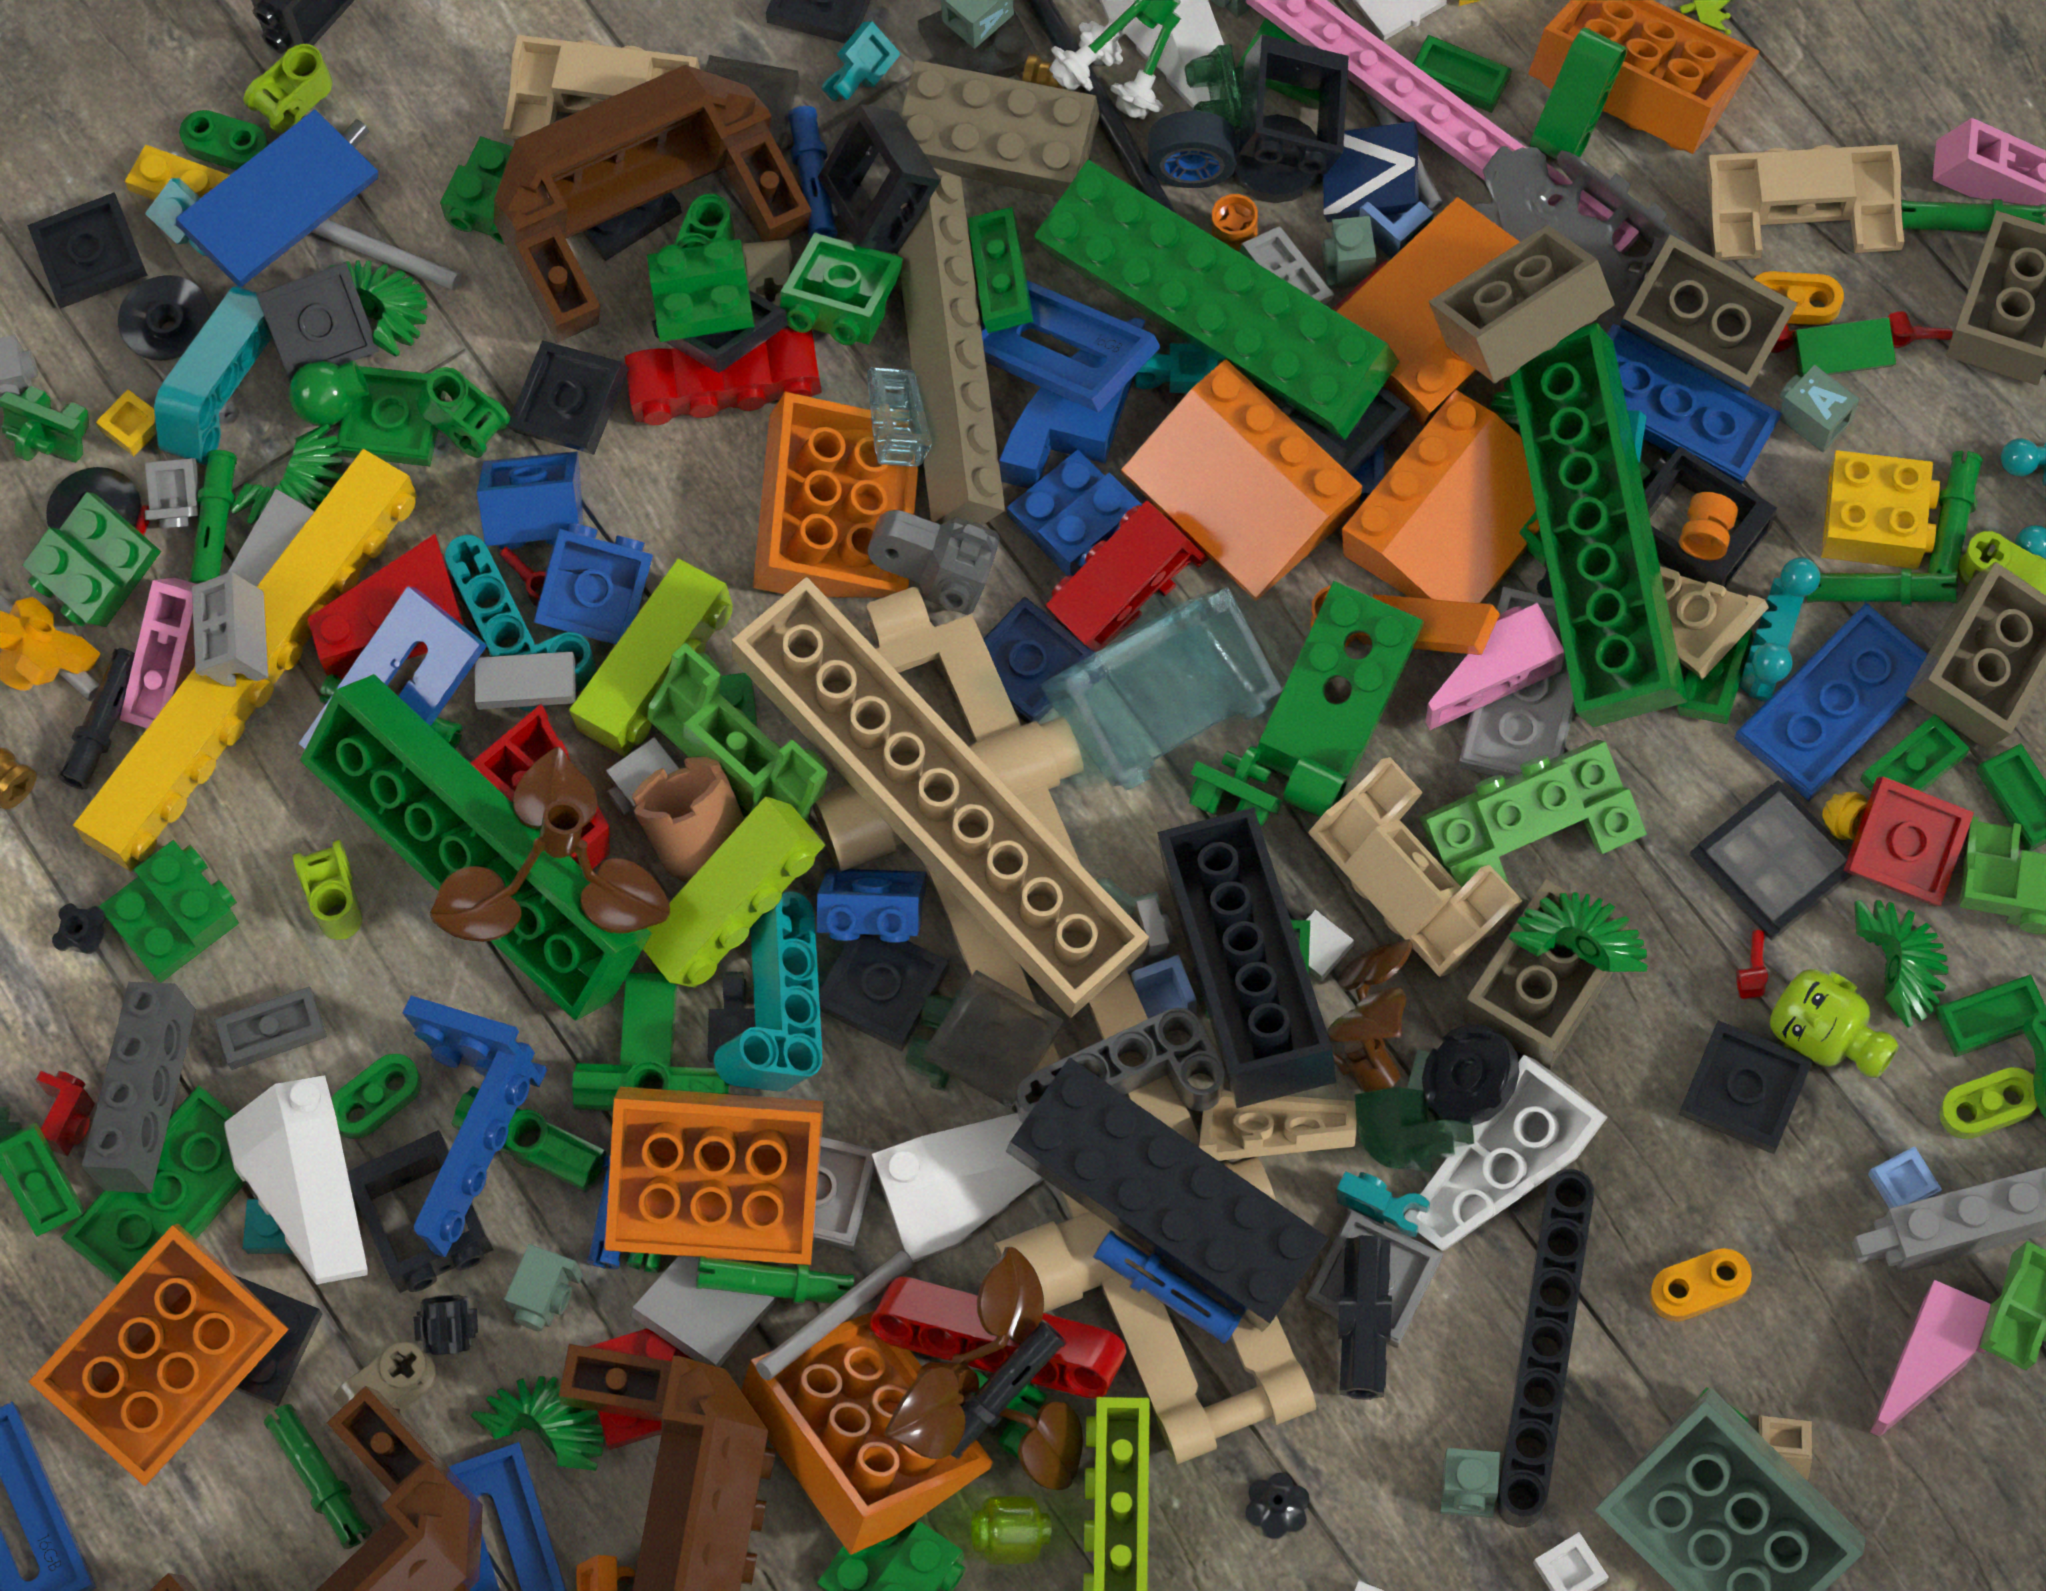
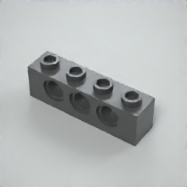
(139, 1087)

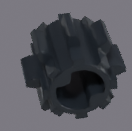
(445, 1324)

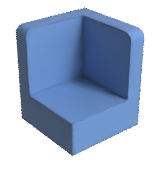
(1395, 231)
(1164, 987)

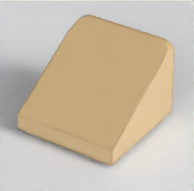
(1790, 1439)

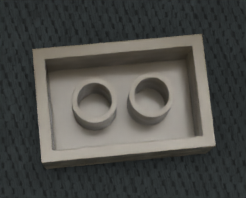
(1522, 303)
(2006, 303)
(1708, 314)
(1986, 657)
(1533, 997)

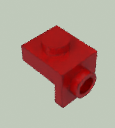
(69, 1115)

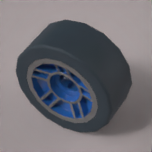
(1192, 149)

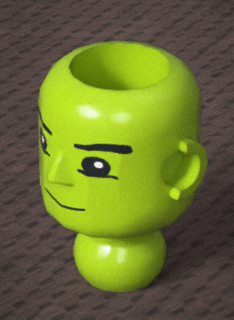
(1829, 1022)

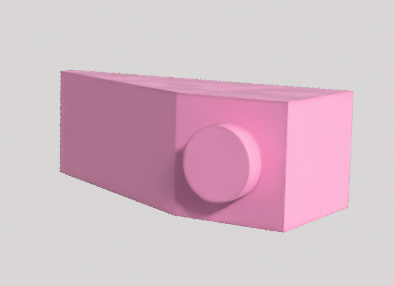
(1990, 164)
(163, 651)
(1516, 656)
(1937, 1348)

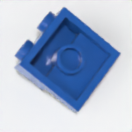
(1071, 511)
(593, 584)
(871, 903)

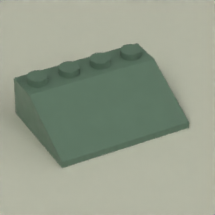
(1728, 1510)

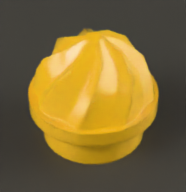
(1844, 814)

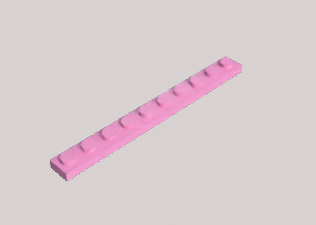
(1414, 94)

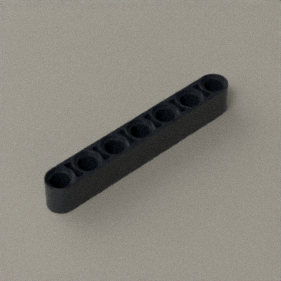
(1541, 1370)

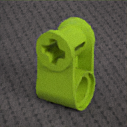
(288, 90)
(2009, 555)
(327, 883)

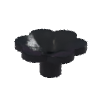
(1274, 1518)

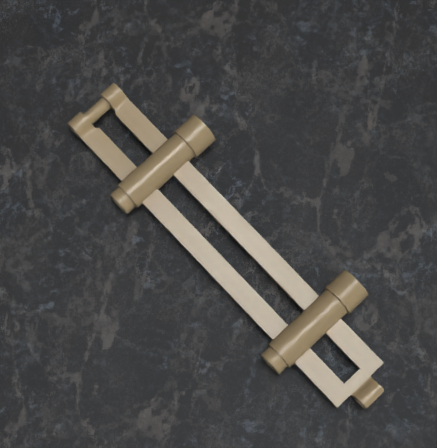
(1029, 764)

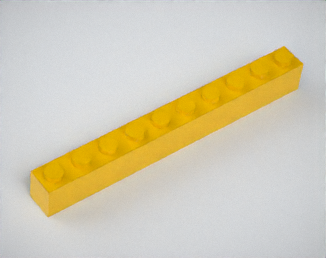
(208, 716)

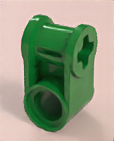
(464, 413)

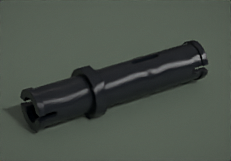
(93, 735)
(1007, 1382)

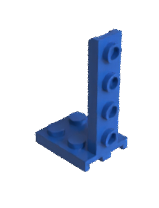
(508, 1073)

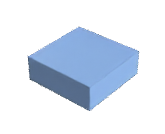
(1904, 1179)

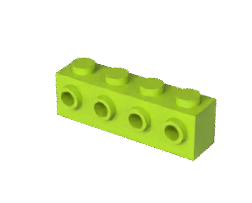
(680, 611)
(732, 892)
(1120, 1494)

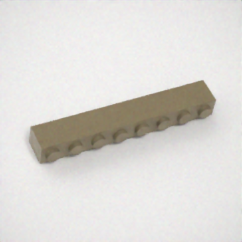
(950, 360)

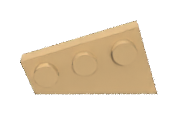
(1707, 619)
(1277, 1127)

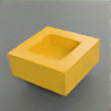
(129, 422)

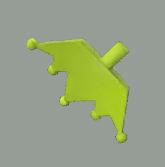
(1709, 13)

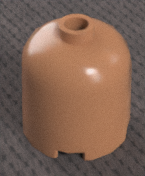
(687, 814)

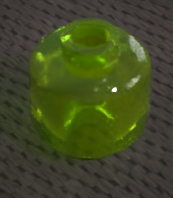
(1010, 1530)

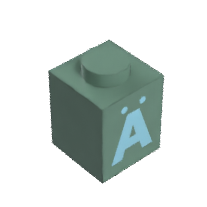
(976, 18)
(1817, 407)

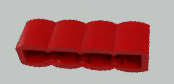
(672, 383)

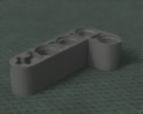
(1160, 1060)

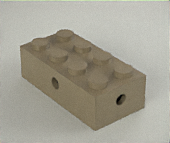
(1000, 127)

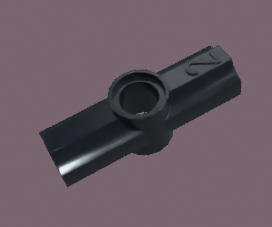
(1365, 1317)

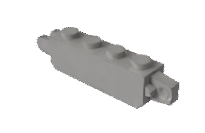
(1958, 1223)

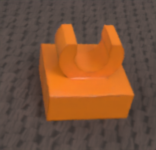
(601, 1574)

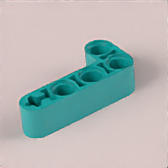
(208, 375)
(504, 619)
(783, 1002)

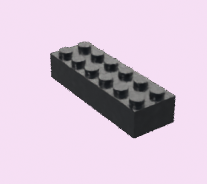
(1246, 958)
(1166, 1194)

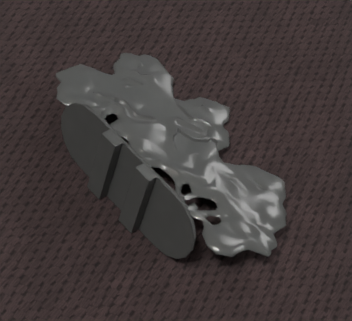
(1520, 207)

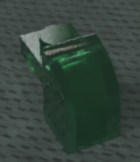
(1398, 1133)

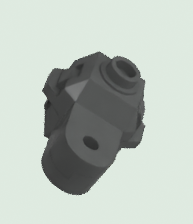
(945, 559)

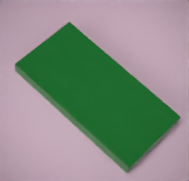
(189, 1190)

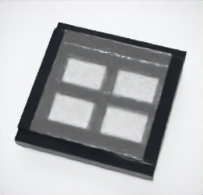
(1773, 860)

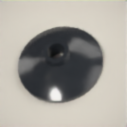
(156, 303)
(105, 482)

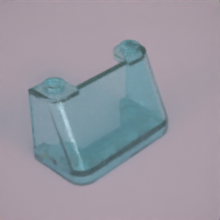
(1163, 686)

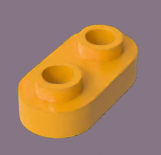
(1806, 288)
(1702, 1285)

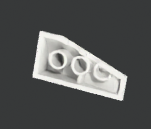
(1191, 38)
(1511, 1155)
(296, 1165)
(951, 1183)

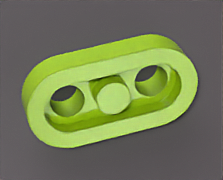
(1987, 1103)

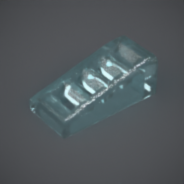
(891, 443)

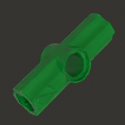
(597, 1084)
(555, 1151)

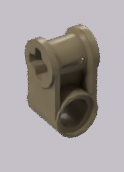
(768, 268)
(389, 1377)

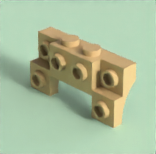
(572, 76)
(1803, 188)
(1404, 878)

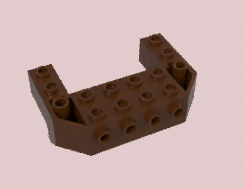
(627, 156)
(704, 1468)
(434, 1519)

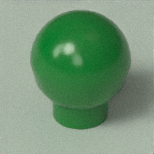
(326, 391)

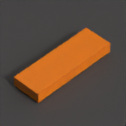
(1447, 625)

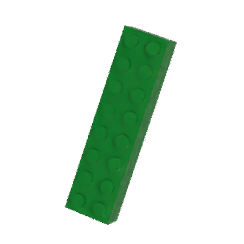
(1217, 299)
(1597, 530)
(451, 818)

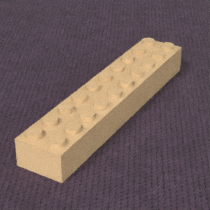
(939, 797)

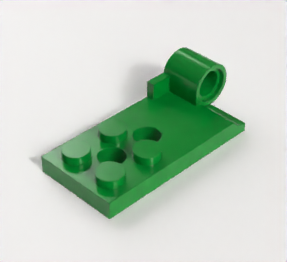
(1324, 741)

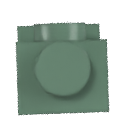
(1349, 252)
(541, 1287)
(1470, 1482)

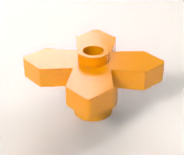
(35, 649)

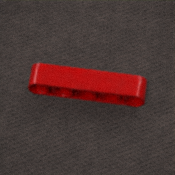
(947, 1323)

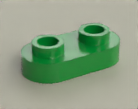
(221, 139)
(372, 1093)

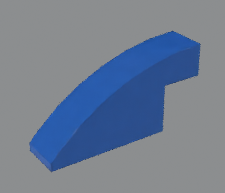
(1061, 426)

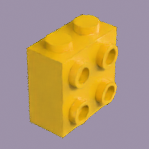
(1879, 510)

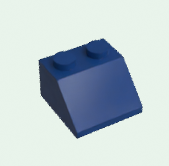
(529, 498)

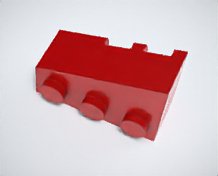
(1123, 576)
(352, 619)
(516, 752)

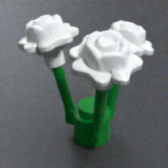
(1101, 46)

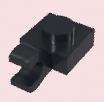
(734, 1018)

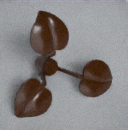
(559, 803)
(1373, 1017)
(931, 1411)

